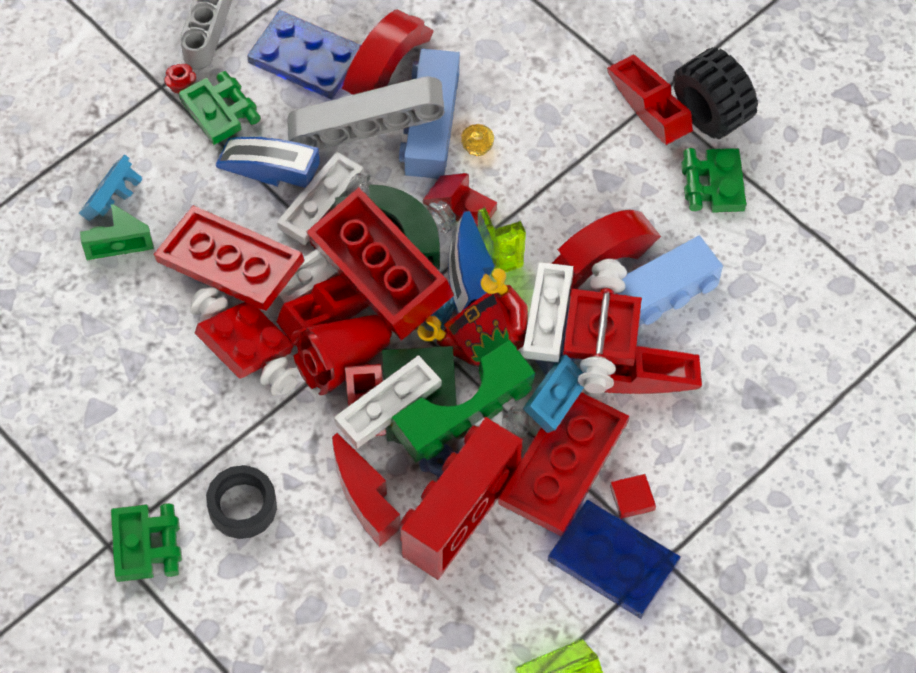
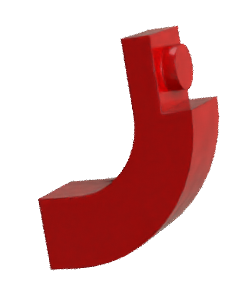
(384, 50)
(610, 237)

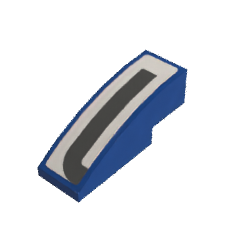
(270, 160)
(467, 263)

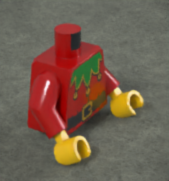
(484, 324)

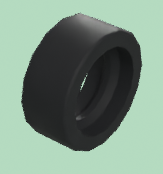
(233, 477)

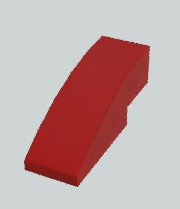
(651, 99)
(327, 303)
(657, 372)
(365, 492)

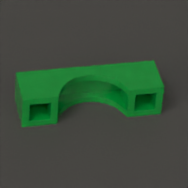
(427, 427)

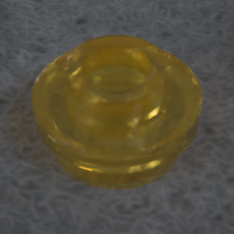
(480, 146)

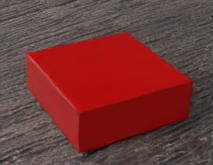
(632, 496)

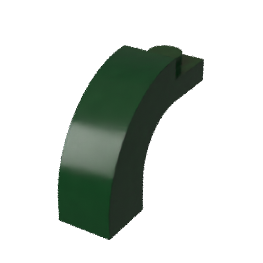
(410, 218)

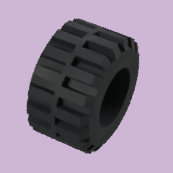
(716, 92)

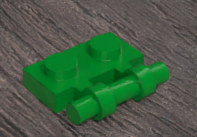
(211, 111)
(724, 177)
(133, 542)

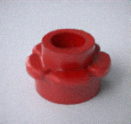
(176, 83)

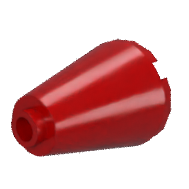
(336, 345)

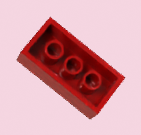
(380, 263)
(460, 497)

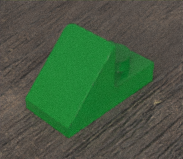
(125, 237)

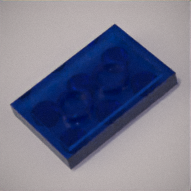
(304, 54)
(614, 559)

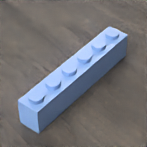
(666, 283)

